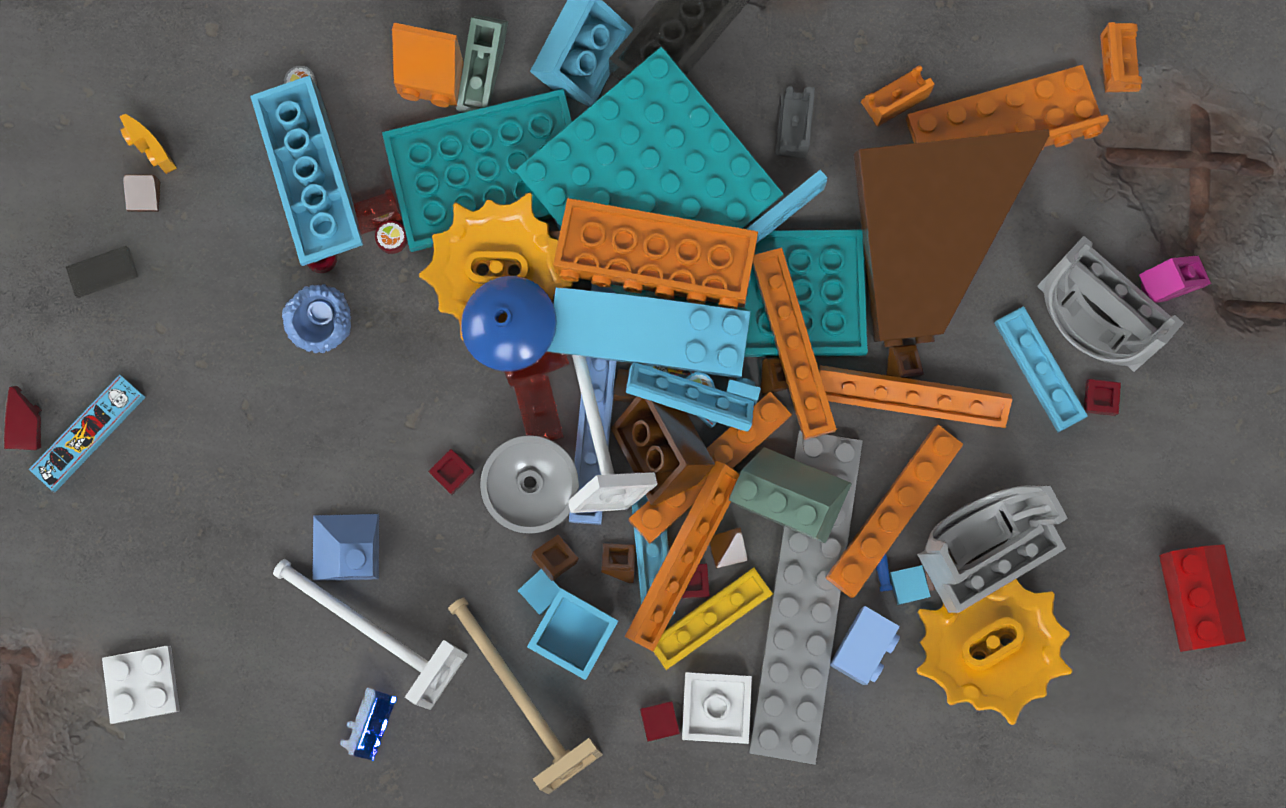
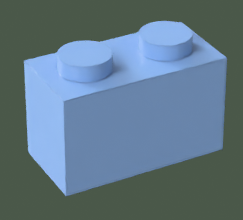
(865, 646)

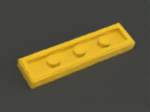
(711, 618)

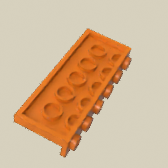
(1051, 102)
(655, 253)

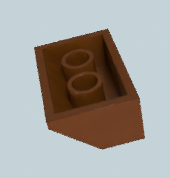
(663, 443)

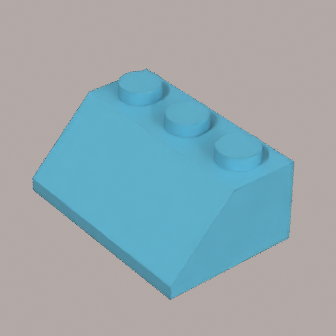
(580, 49)

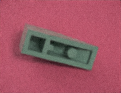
(481, 62)

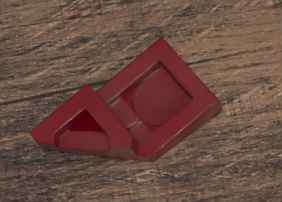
(21, 422)

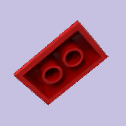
(1202, 597)

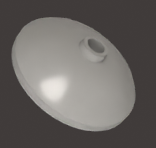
(525, 507)

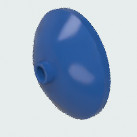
(522, 336)

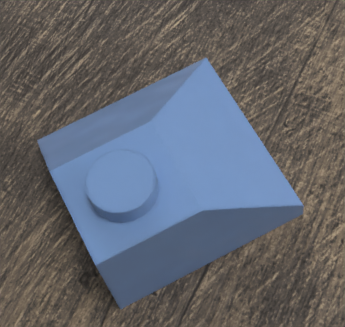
(345, 547)

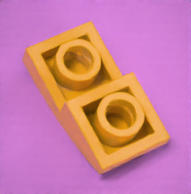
(145, 142)

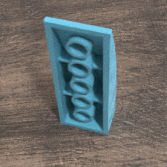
(307, 170)
(650, 331)

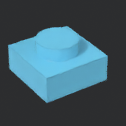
(744, 388)

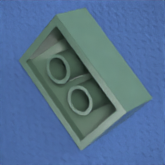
(790, 494)

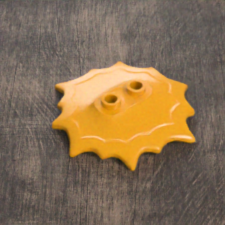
(495, 238)
(1009, 673)

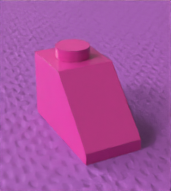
(1174, 278)

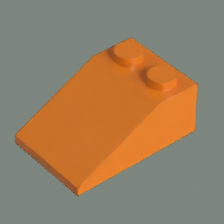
(426, 65)

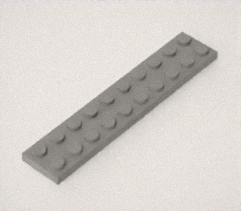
(803, 619)

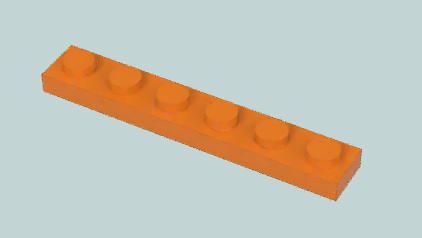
(793, 344)
(916, 397)
(729, 449)
(894, 511)
(683, 557)

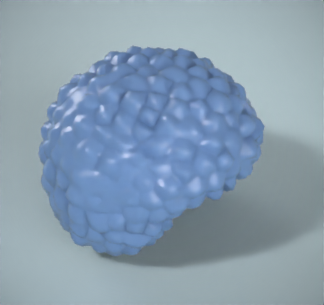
(317, 318)

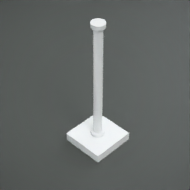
(606, 490)
(434, 673)

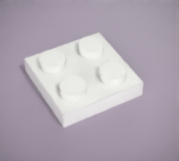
(140, 684)
(716, 708)

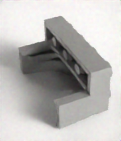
(1140, 318)
(981, 526)

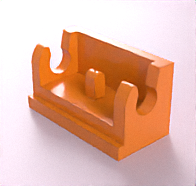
(1120, 58)
(897, 96)

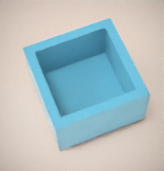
(573, 633)

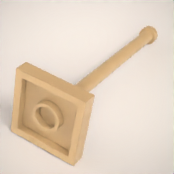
(566, 762)

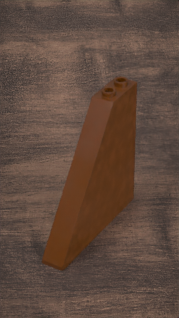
(931, 222)

